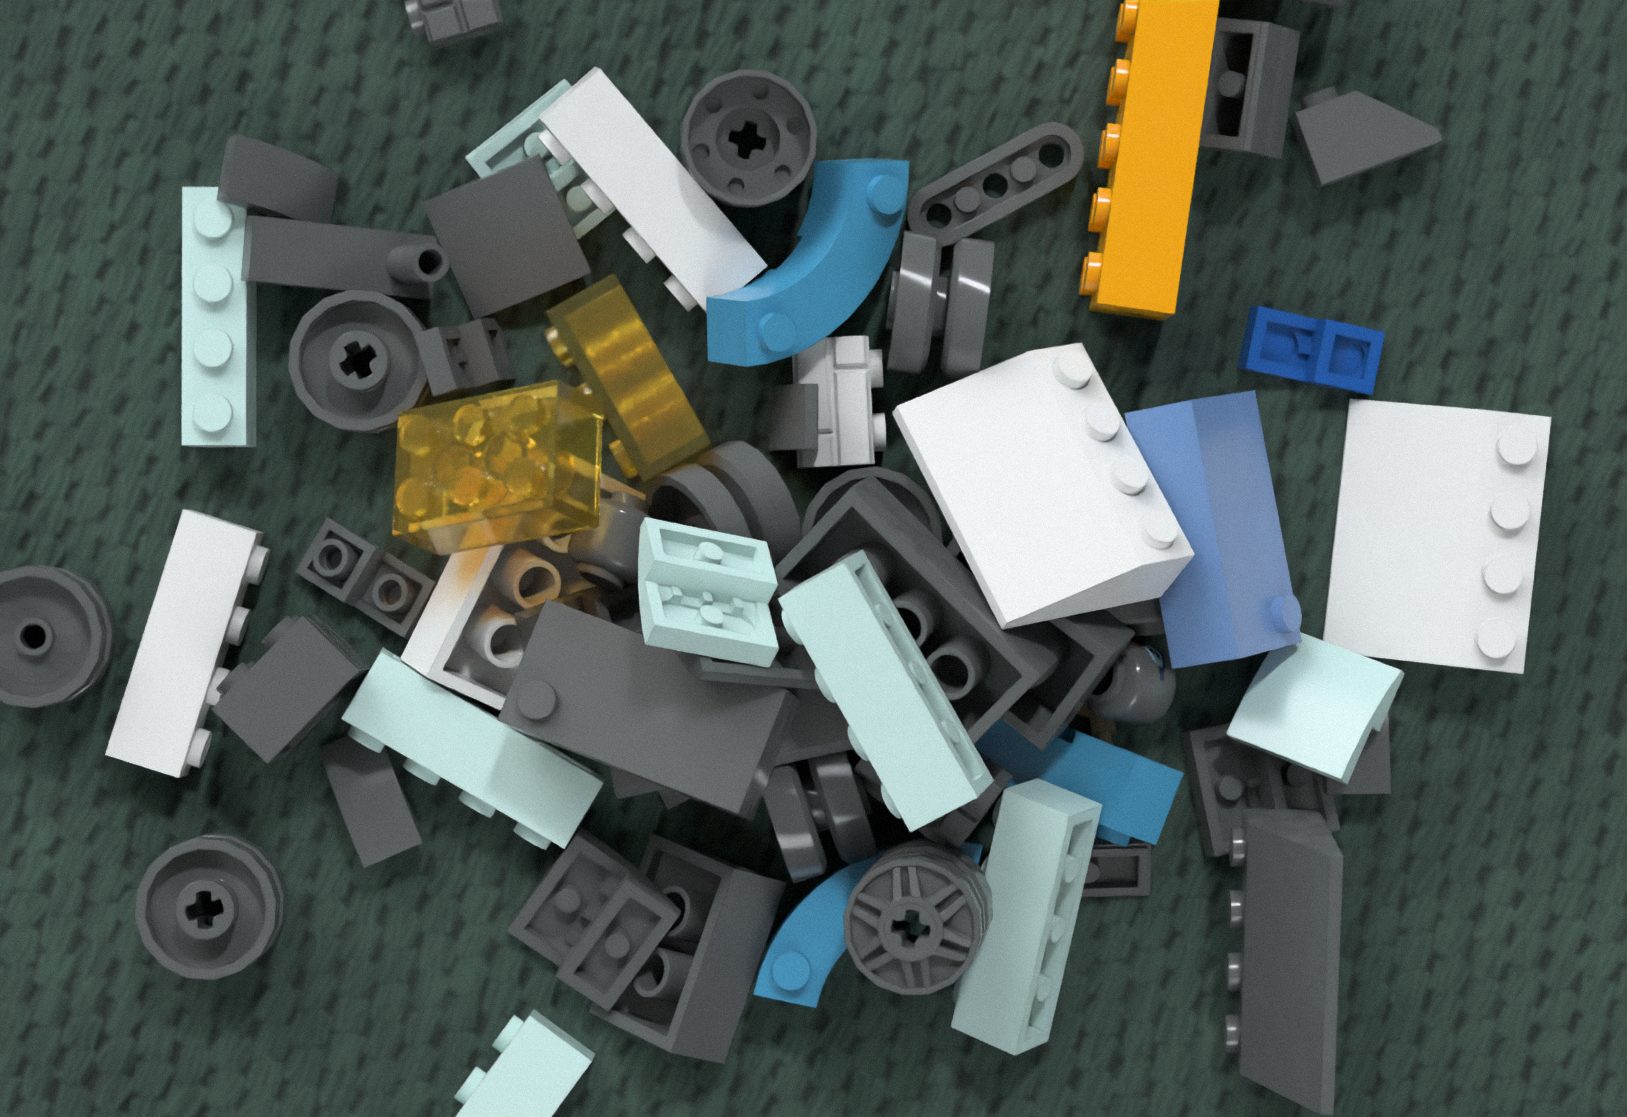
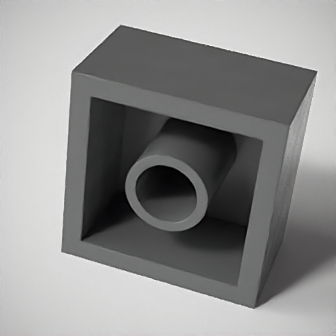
(290, 687)

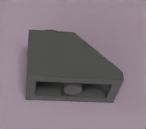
(1354, 135)

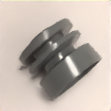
(779, 118)
(950, 901)

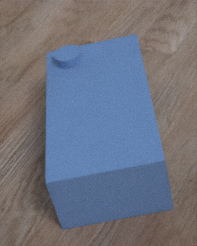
(1219, 486)

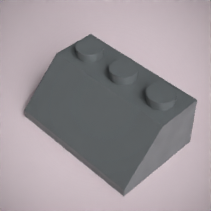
(704, 966)

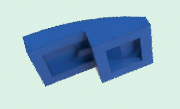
(1311, 350)

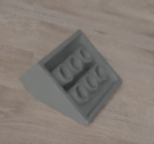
(1285, 954)

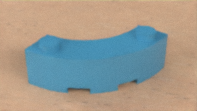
(837, 262)
(1130, 786)
(813, 933)

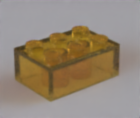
(631, 378)
(498, 468)

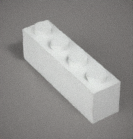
(649, 189)
(187, 643)

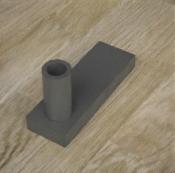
(341, 258)

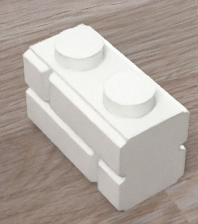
(846, 424)

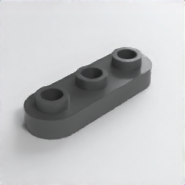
(1013, 161)

